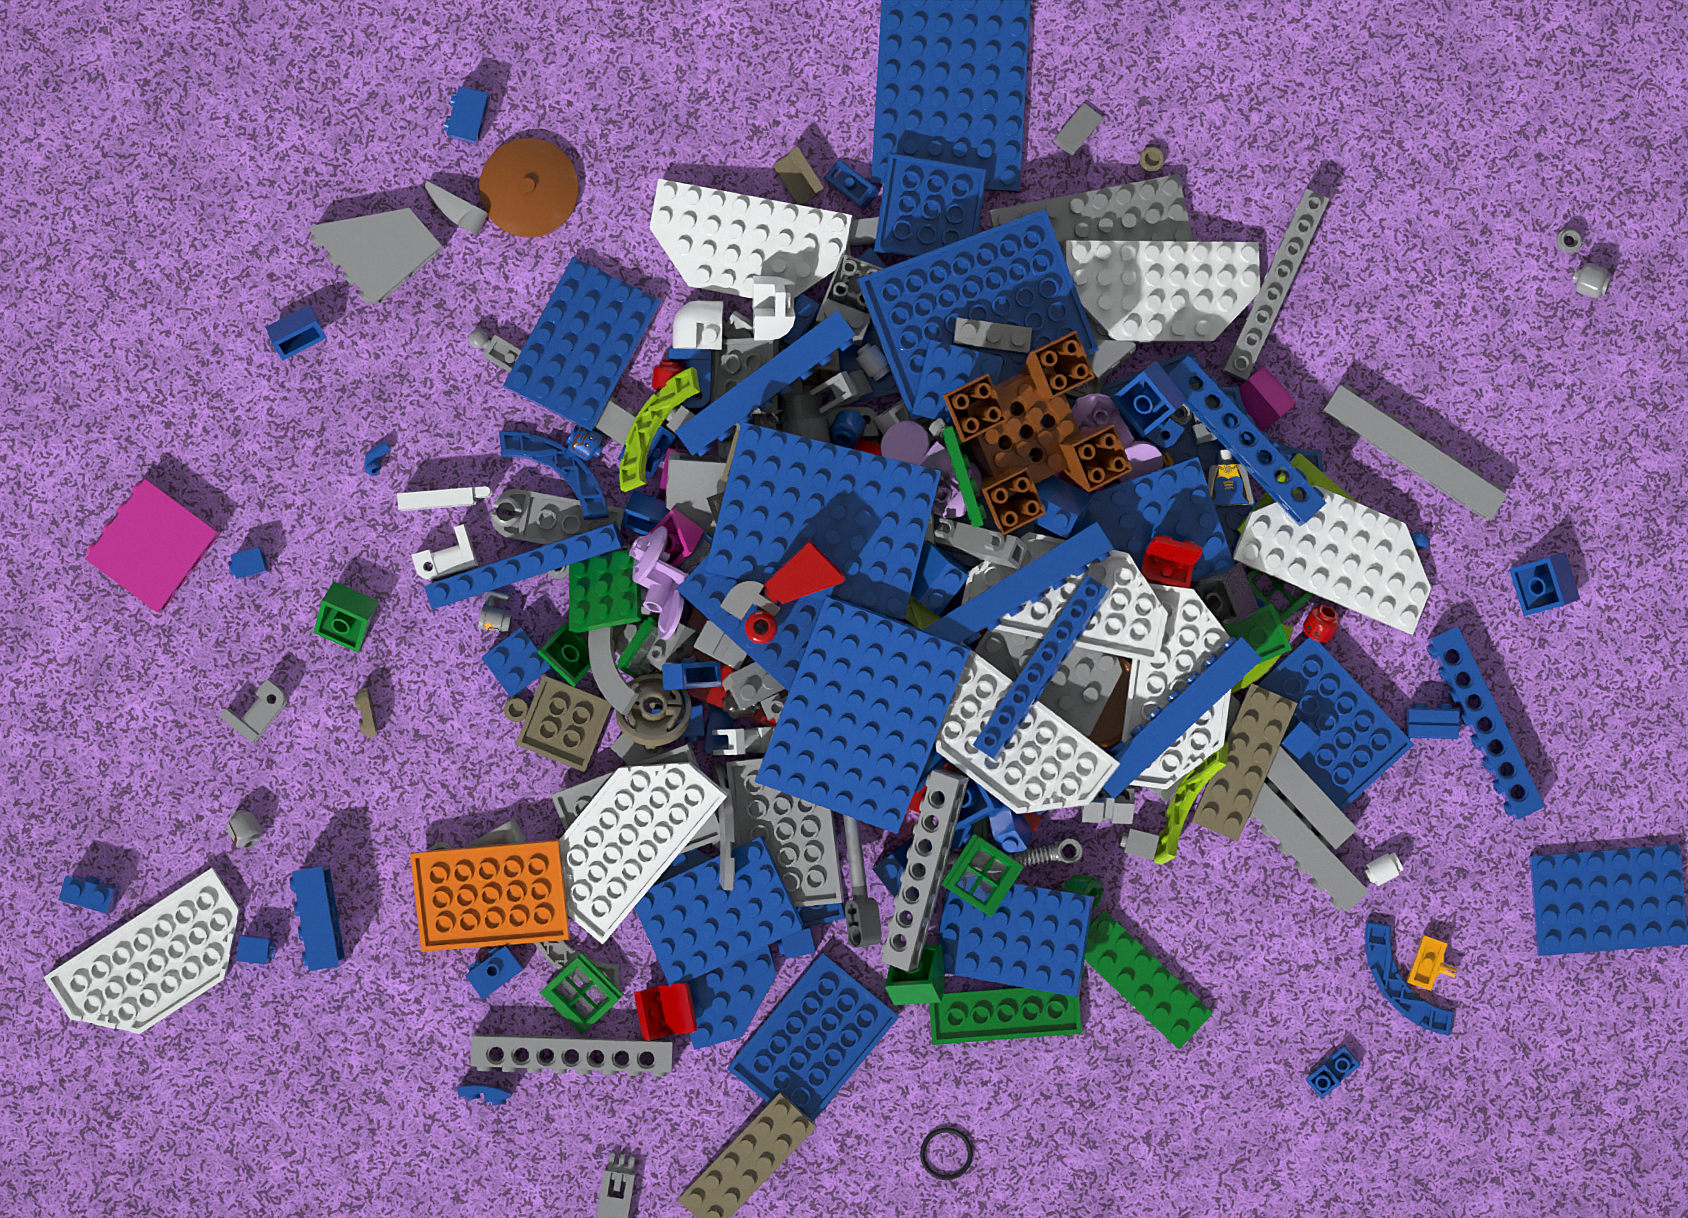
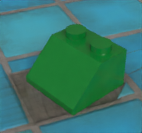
(345, 616)
(567, 654)
(920, 984)

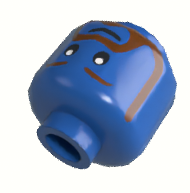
(847, 428)
(584, 443)

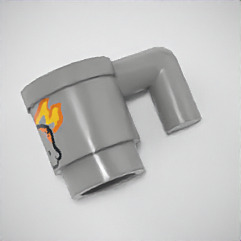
(495, 618)

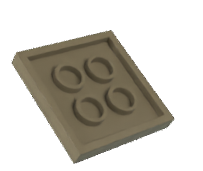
(564, 723)

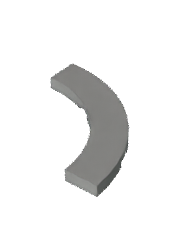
(605, 673)
(727, 829)
(561, 954)

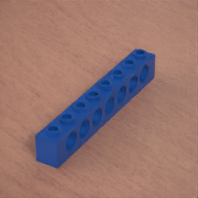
(1247, 454)
(1041, 668)
(1529, 800)

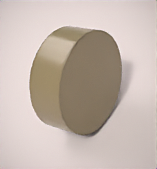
(1151, 159)
(516, 709)

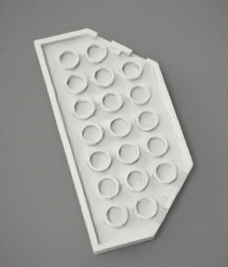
(730, 237)
(1163, 286)
(1342, 556)
(1127, 623)
(1187, 643)
(1044, 763)
(631, 839)
(152, 960)

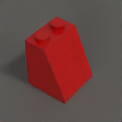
(803, 574)

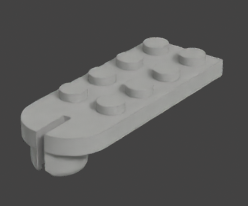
(545, 517)

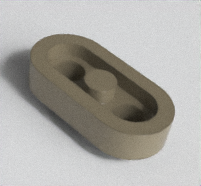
(368, 723)

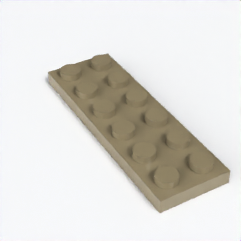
(1251, 750)
(748, 1160)

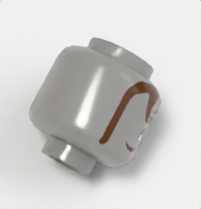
(244, 829)

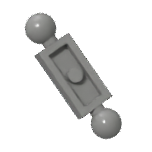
(497, 350)

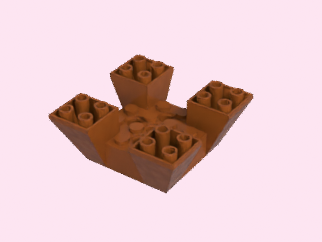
(1009, 475)

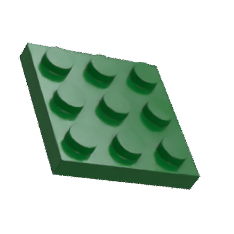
(603, 592)

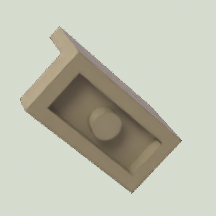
(798, 177)

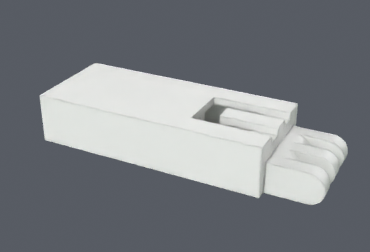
(442, 498)

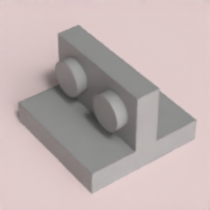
(751, 685)

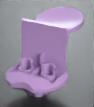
(1100, 410)
(911, 444)
(660, 578)

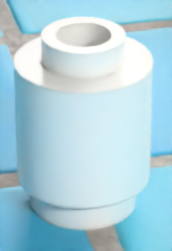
(873, 361)
(1383, 869)

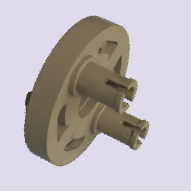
(653, 728)

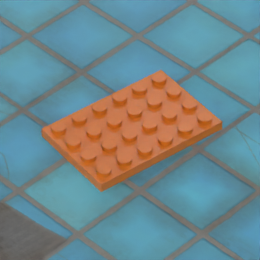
(490, 895)

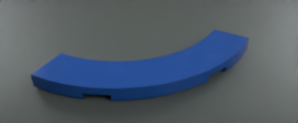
(1312, 455)
(563, 462)
(1395, 988)

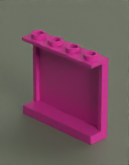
(151, 545)

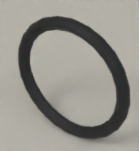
(946, 1130)

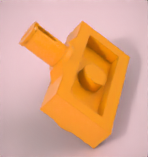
(1429, 963)

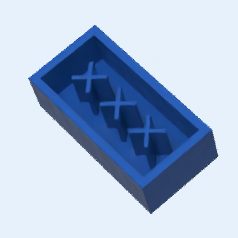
(318, 917)

